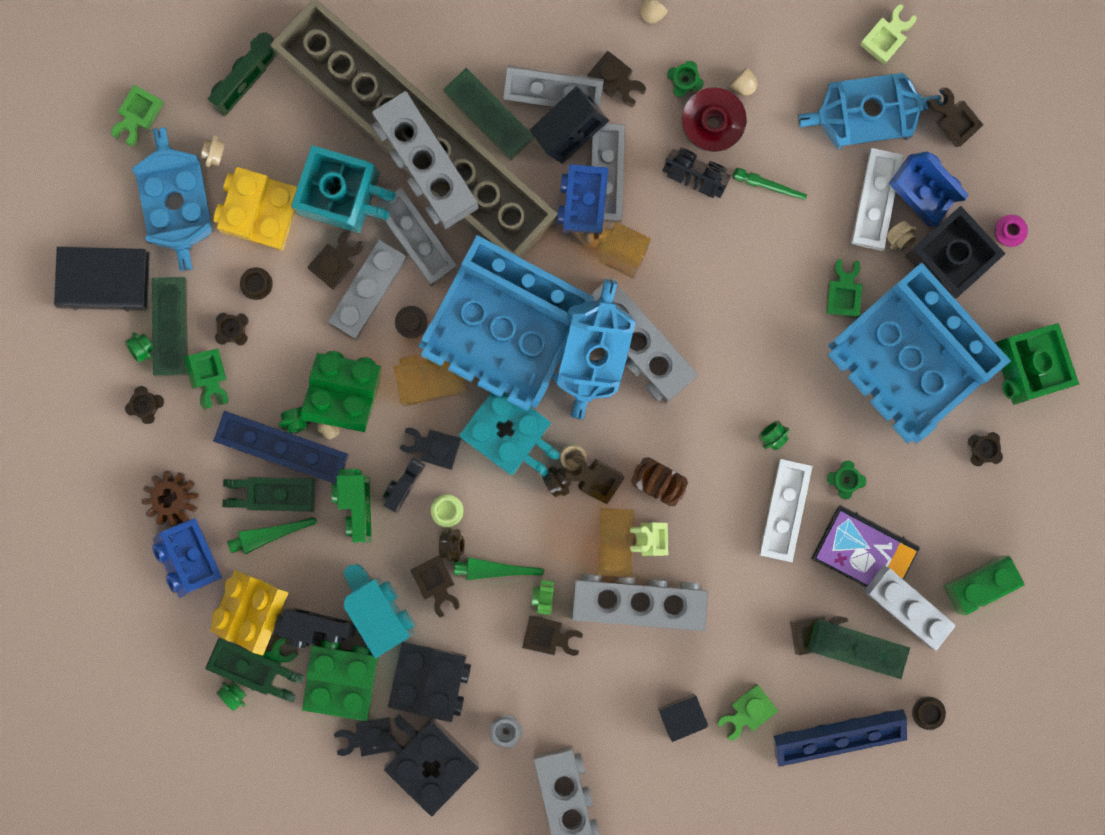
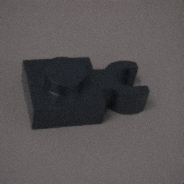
(436, 449)
(398, 491)
(366, 737)

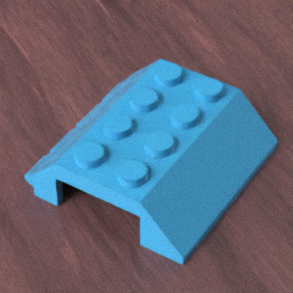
(503, 324)
(916, 354)

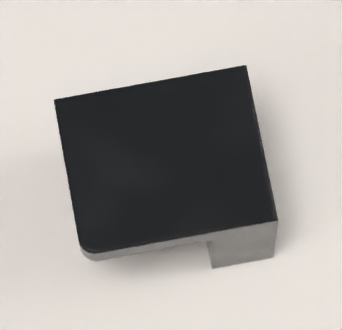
(683, 717)

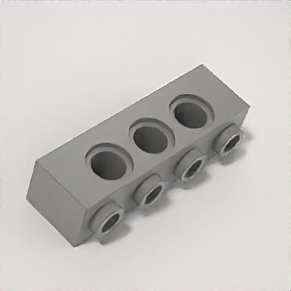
(401, 114)
(678, 372)
(690, 616)
(551, 767)

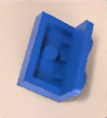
(927, 187)

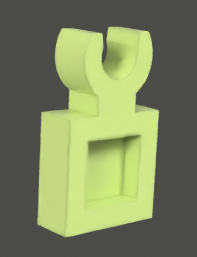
(887, 37)
(651, 539)

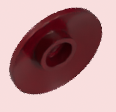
(716, 104)

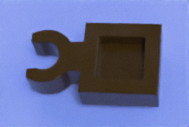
(616, 78)
(957, 119)
(333, 264)
(596, 480)
(434, 580)
(803, 630)
(545, 634)

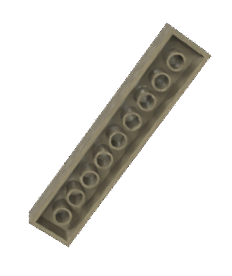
(360, 81)

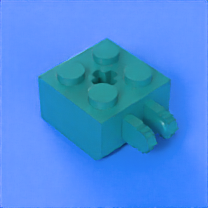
(349, 206)
(508, 451)
(375, 611)

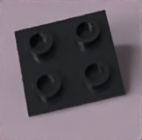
(685, 161)

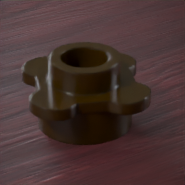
(225, 322)
(135, 407)
(993, 454)
(451, 545)

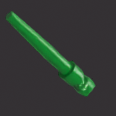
(754, 179)

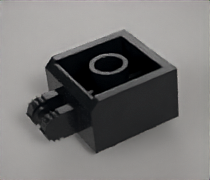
(429, 743)

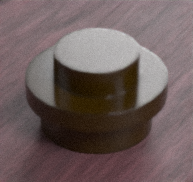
(256, 283)
(411, 322)
(556, 482)
(928, 713)

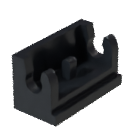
(569, 125)

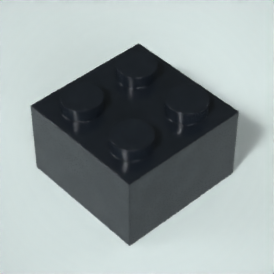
(956, 252)

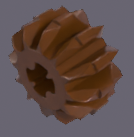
(659, 481)
(162, 490)

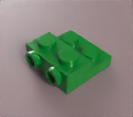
(1037, 364)
(341, 391)
(354, 495)
(340, 681)

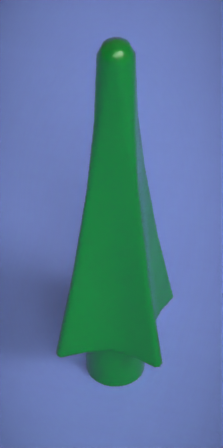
(256, 538)
(481, 569)

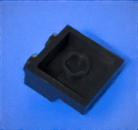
(305, 627)
(429, 682)

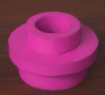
(1004, 237)

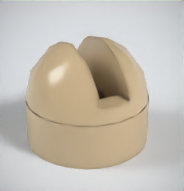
(652, 11)
(744, 83)
(567, 461)

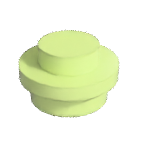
(447, 510)

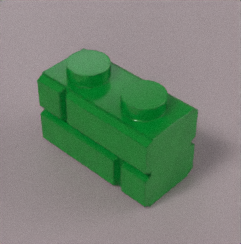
(983, 585)

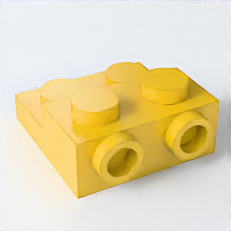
(256, 208)
(248, 611)

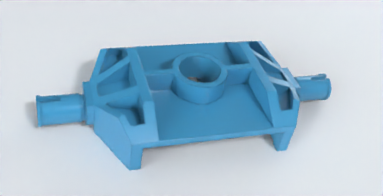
(848, 123)
(157, 179)
(592, 327)

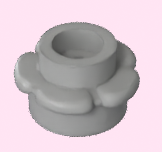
(501, 739)

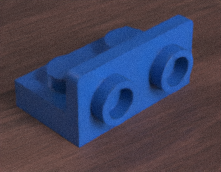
(585, 199)
(185, 558)

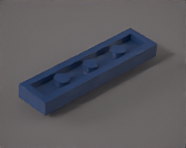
(280, 447)
(840, 737)

